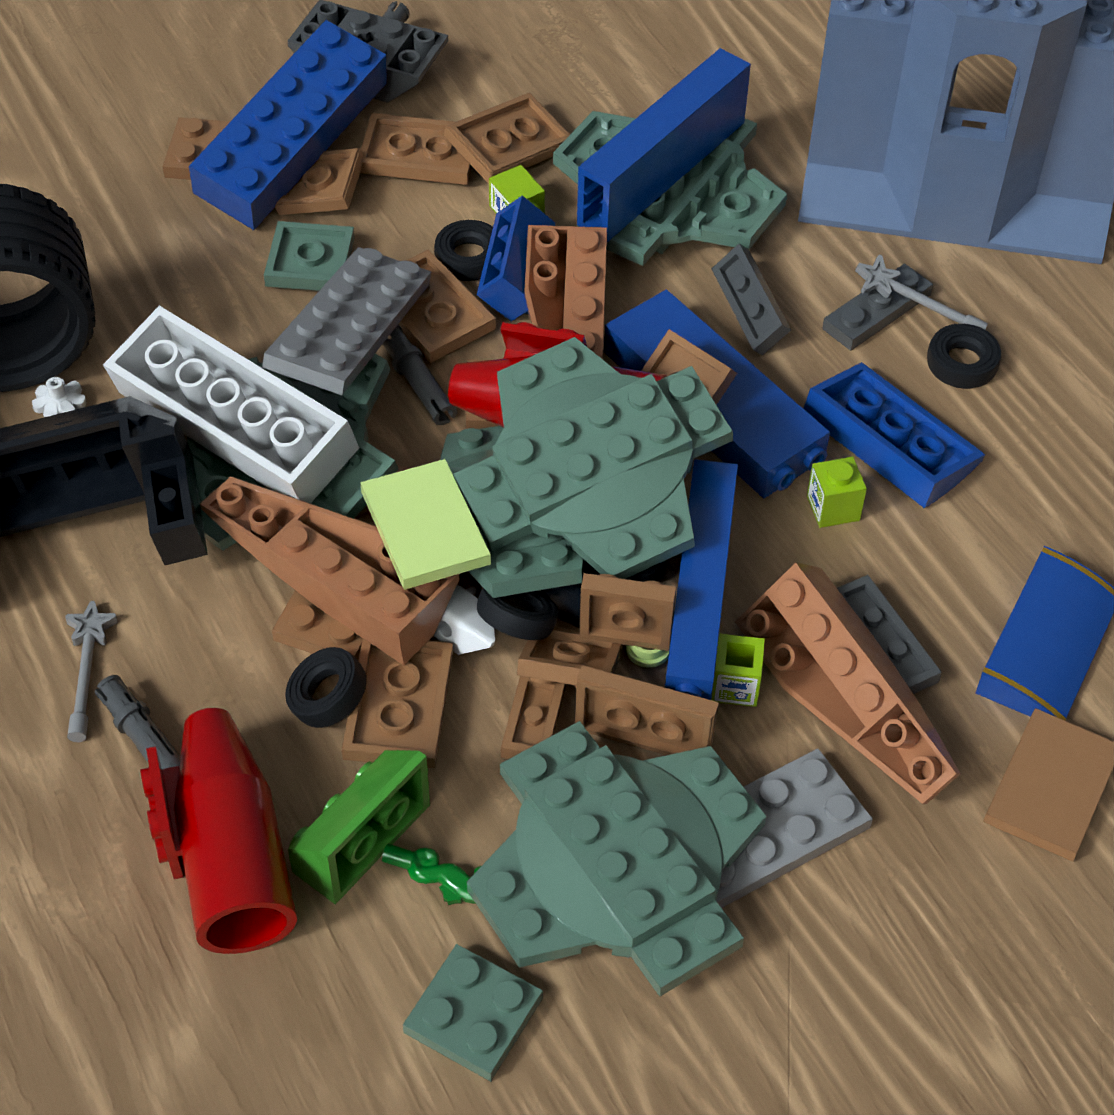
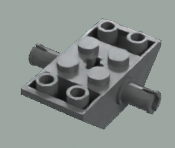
(407, 47)

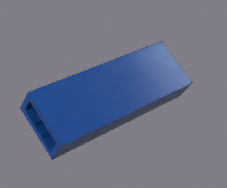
(663, 143)
(770, 431)
(702, 580)

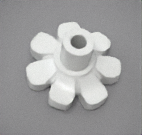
(58, 397)

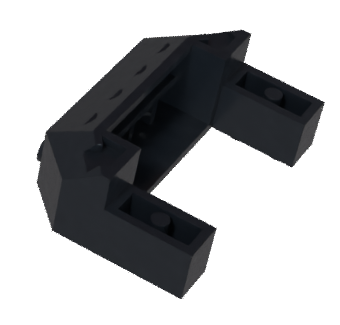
(101, 462)

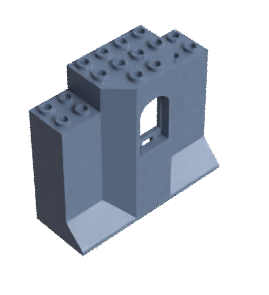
(901, 163)

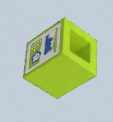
(512, 184)
(836, 492)
(738, 670)

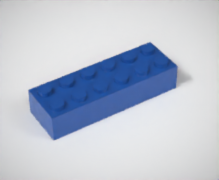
(288, 124)

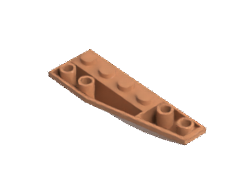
(567, 280)
(333, 565)
(846, 679)

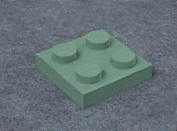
(307, 254)
(473, 1012)

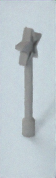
(884, 282)
(88, 629)

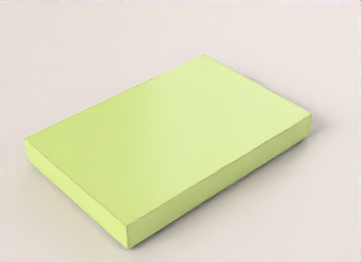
(425, 524)

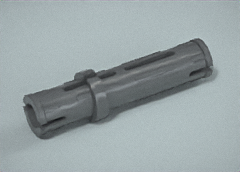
(409, 362)
(134, 720)

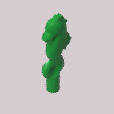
(425, 868)

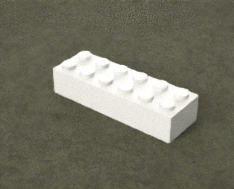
(233, 406)

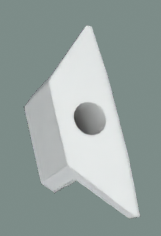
(463, 624)

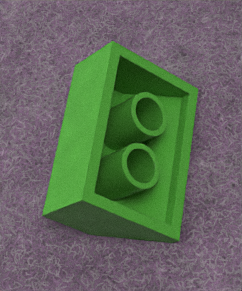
(361, 822)

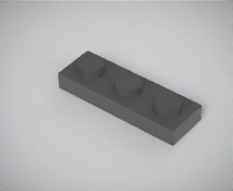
(751, 299)
(872, 312)
(891, 634)

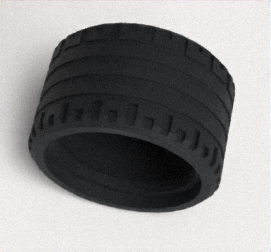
(55, 324)

